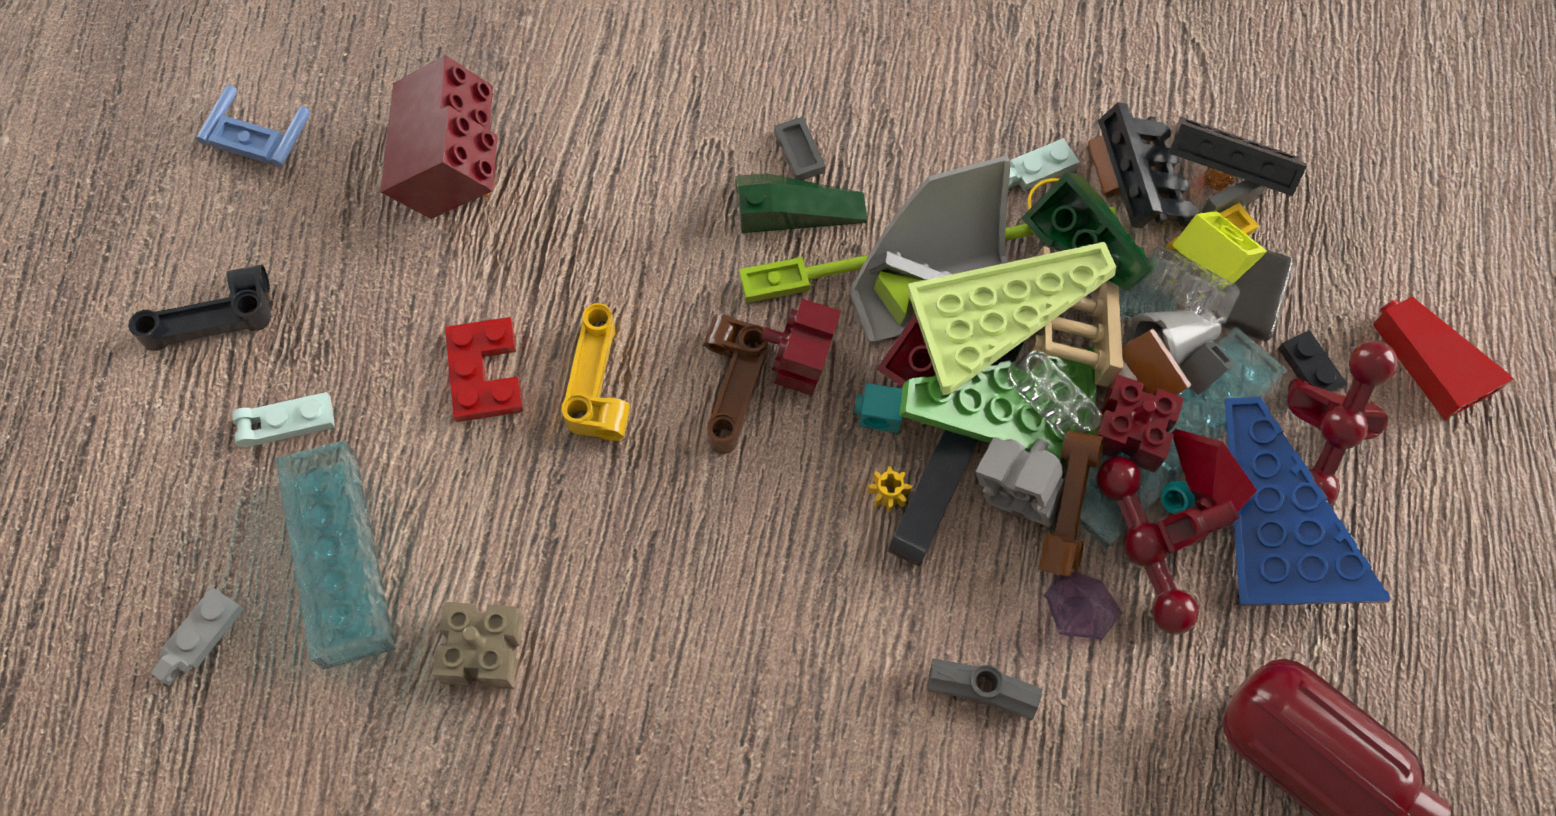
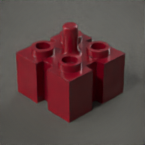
(803, 345)
(1138, 422)

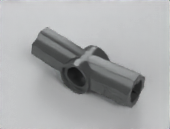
(1007, 693)

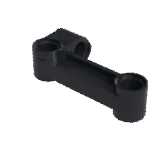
(248, 290)

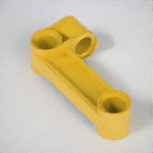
(604, 416)

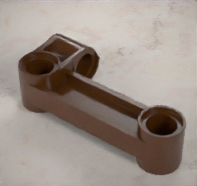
(729, 338)
(1061, 551)

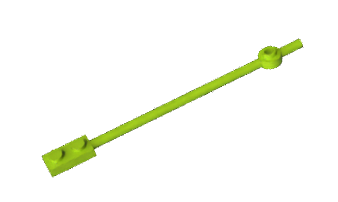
(793, 277)

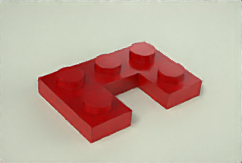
(470, 391)

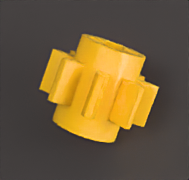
(897, 485)

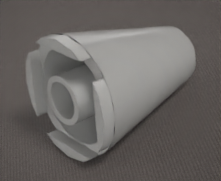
(1180, 331)

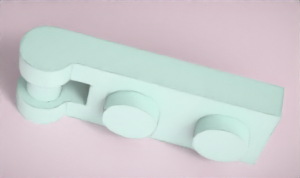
(283, 420)

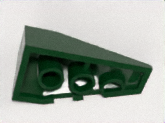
(787, 203)
(1076, 217)

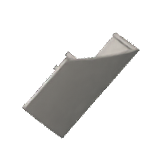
(949, 223)

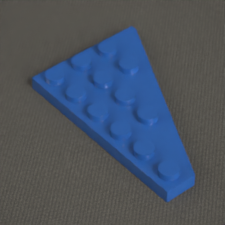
(1287, 533)

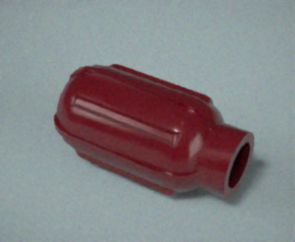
(1325, 747)

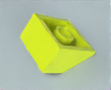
(1218, 246)

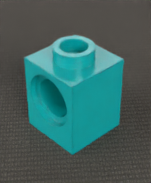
(879, 408)

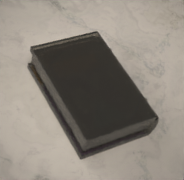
(1261, 296)

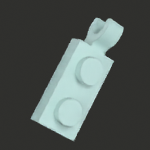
(1042, 164)

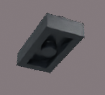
(1311, 362)

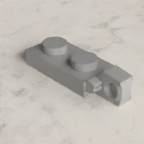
(196, 636)

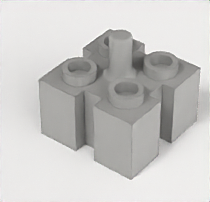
(1022, 479)

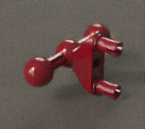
(1341, 418)
(1150, 543)

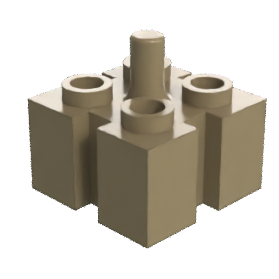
(478, 645)

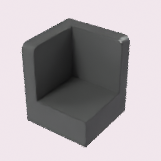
(1206, 366)

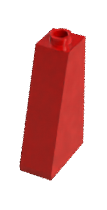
(1439, 358)

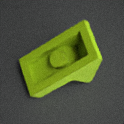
(894, 293)

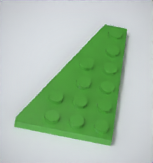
(991, 406)

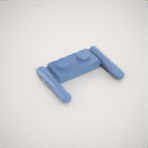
(247, 138)

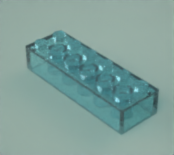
(334, 555)

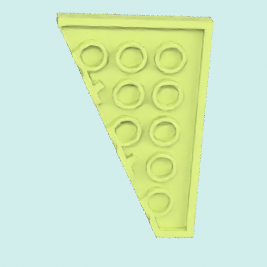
(990, 310)

